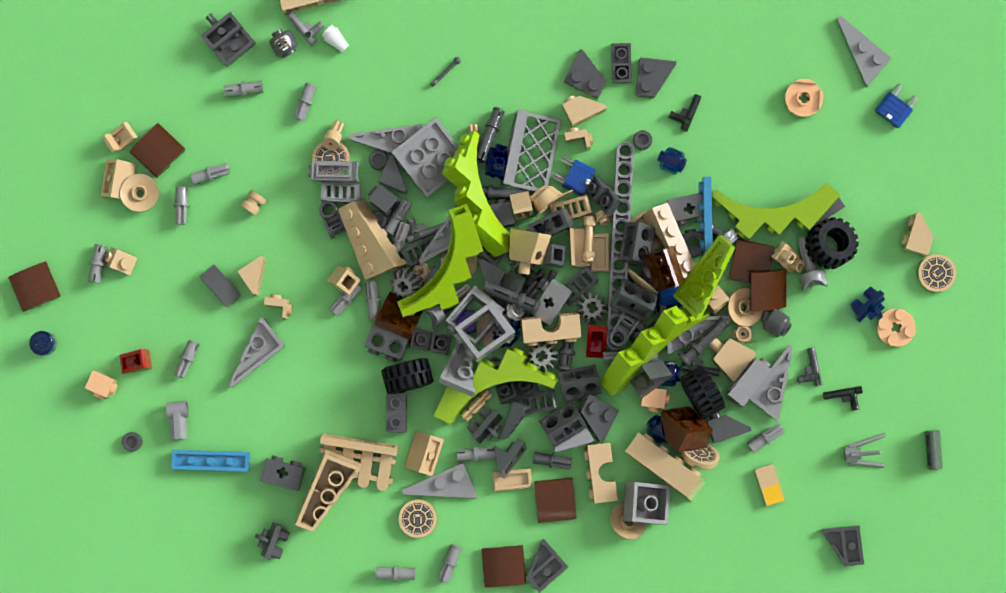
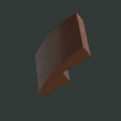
(157, 150)
(748, 258)
(34, 286)
(768, 290)
(392, 319)
(555, 500)
(503, 566)

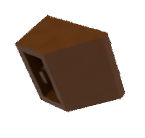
(664, 269)
(685, 429)

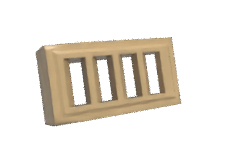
(584, 199)

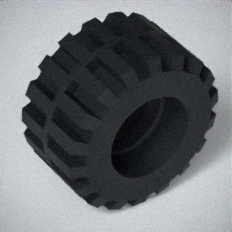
(822, 252)
(407, 376)
(702, 392)

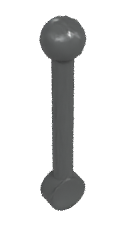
(457, 60)

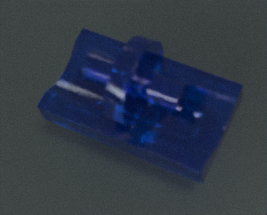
(496, 161)
(871, 308)

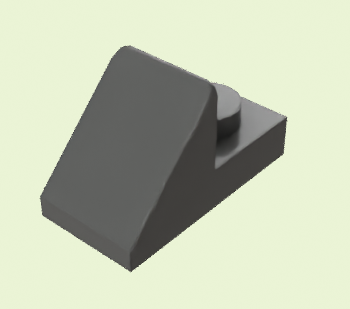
(652, 377)
(507, 460)

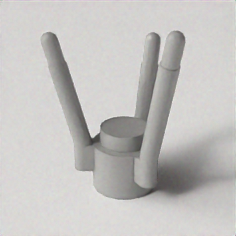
(853, 454)

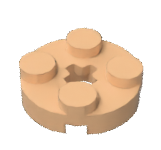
(796, 106)
(906, 329)

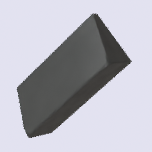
(933, 449)

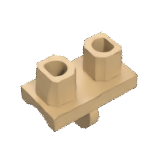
(788, 258)

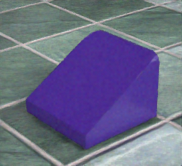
(464, 315)

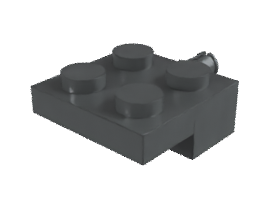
(227, 38)

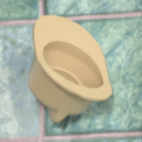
(545, 197)

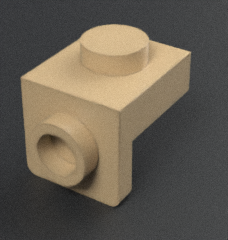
(575, 134)
(120, 137)
(120, 261)
(276, 301)

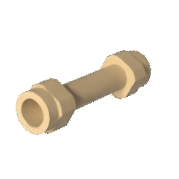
(588, 222)

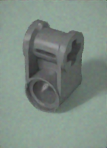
(332, 220)
(623, 328)

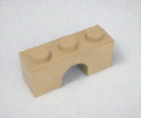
(567, 328)
(601, 490)

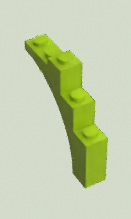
(463, 173)
(805, 211)
(454, 269)
(648, 343)
(486, 375)

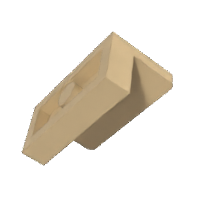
(115, 174)
(577, 247)
(424, 453)

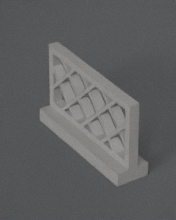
(514, 148)

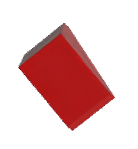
(596, 341)
(135, 361)

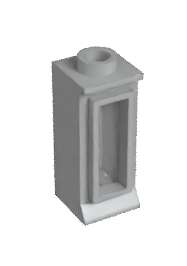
(334, 171)

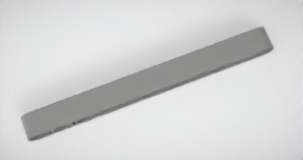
(616, 236)

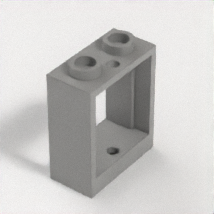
(481, 298)
(500, 321)
(748, 382)

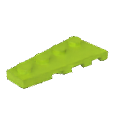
(704, 278)

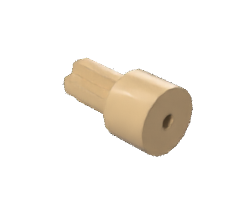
(333, 137)

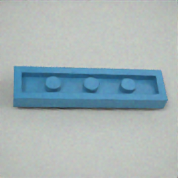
(705, 208)
(210, 460)

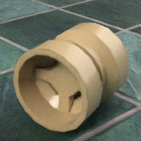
(253, 203)

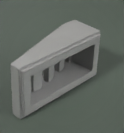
(324, 187)
(579, 439)

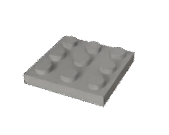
(424, 156)

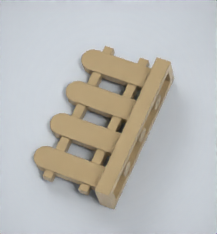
(367, 457)

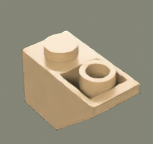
(919, 237)

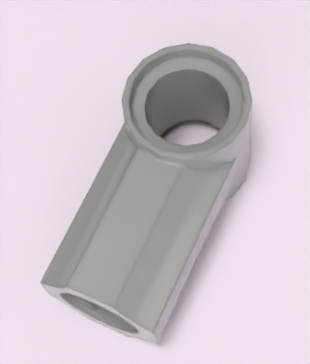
(177, 414)

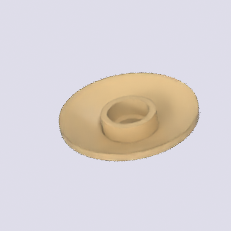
(134, 184)
(640, 282)
(744, 317)
(630, 530)

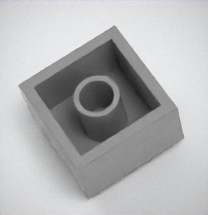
(646, 503)

